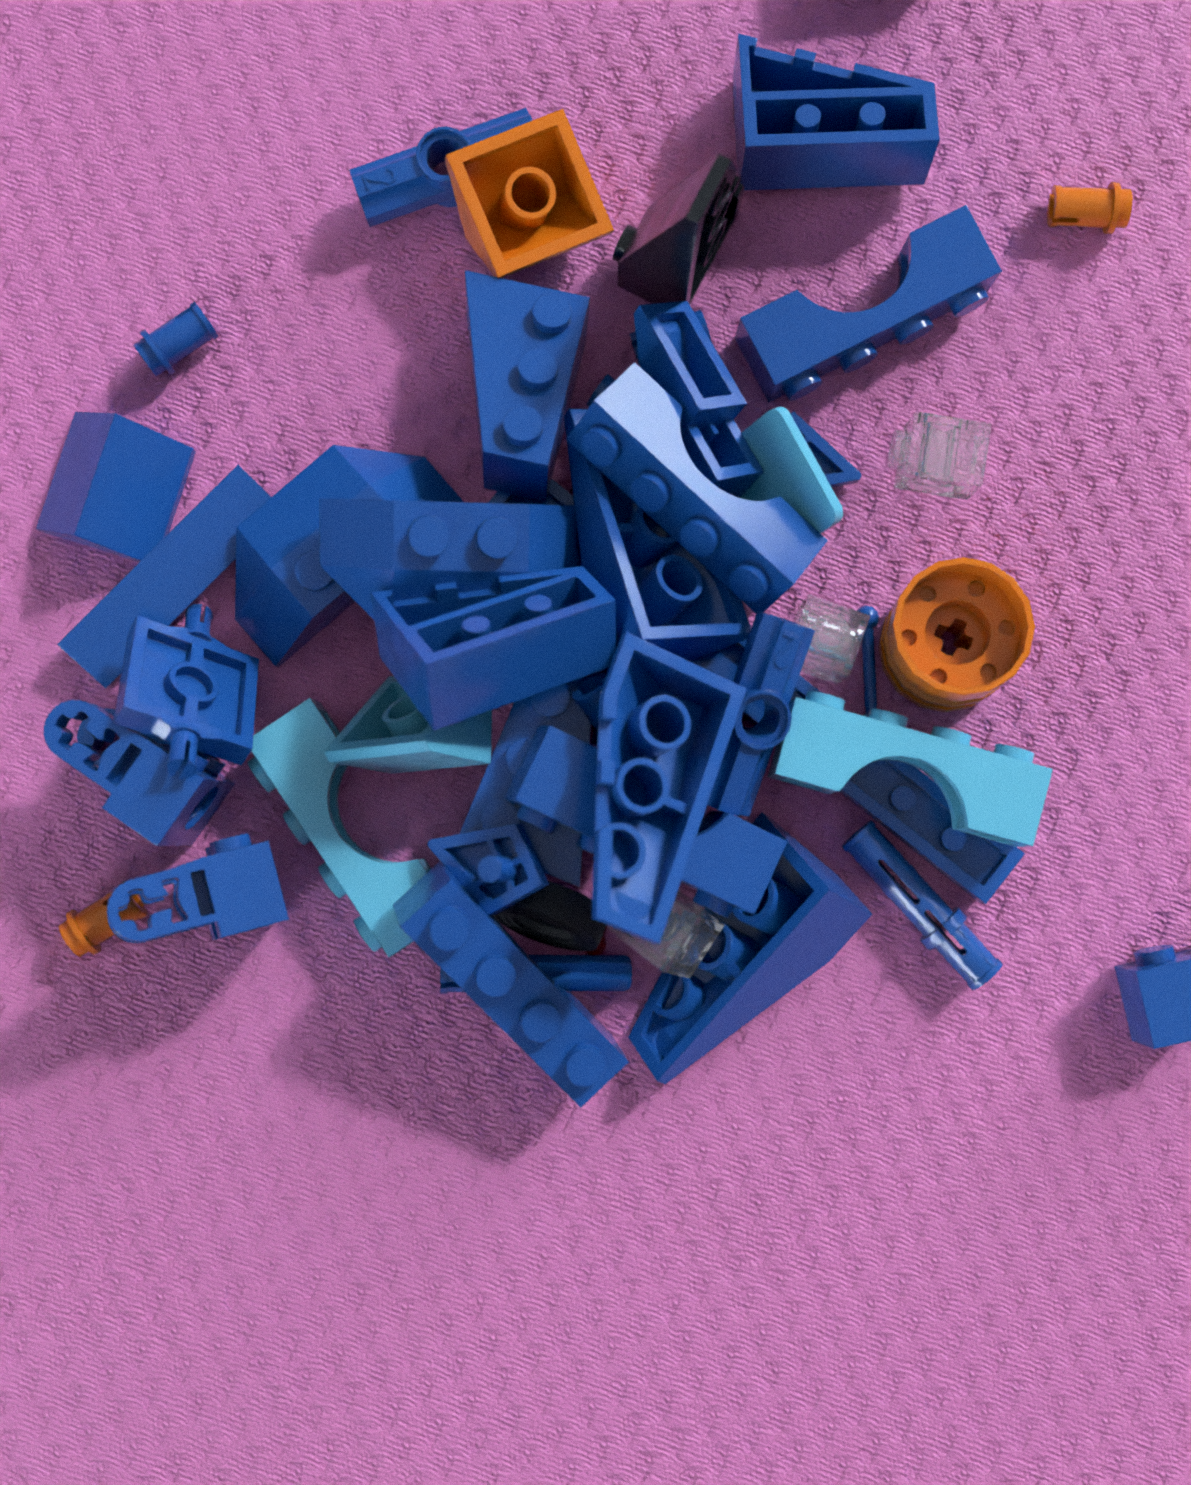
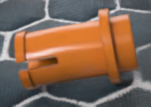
(1090, 207)
(89, 928)

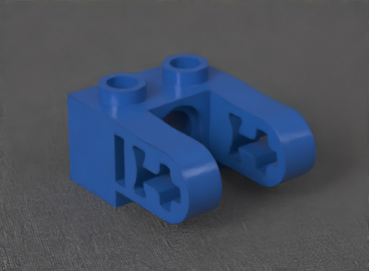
(135, 773)
(227, 889)

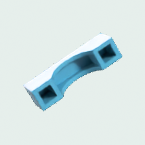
(293, 761)
(986, 791)

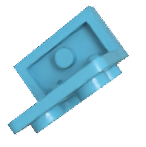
(790, 470)

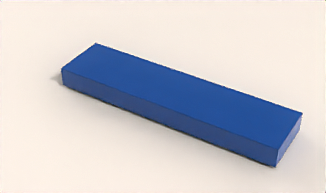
(167, 576)

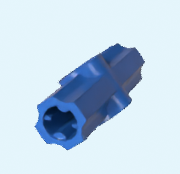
(407, 178)
(770, 673)

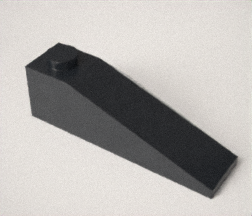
(680, 235)

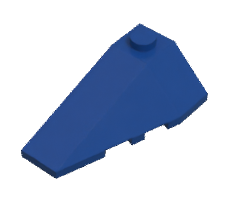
(654, 580)
(656, 767)
(752, 962)

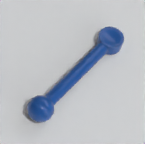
(868, 658)

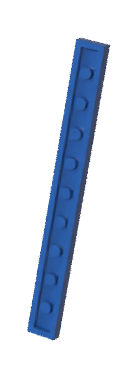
(886, 790)

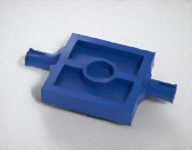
(188, 691)

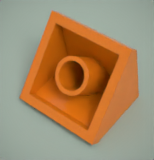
(526, 195)

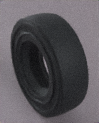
(555, 918)

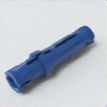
(974, 960)

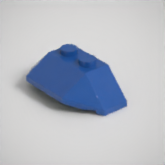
(432, 542)
(279, 585)

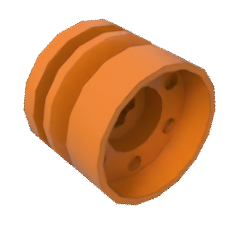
(990, 629)

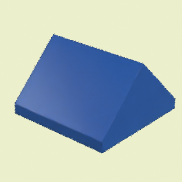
(115, 485)

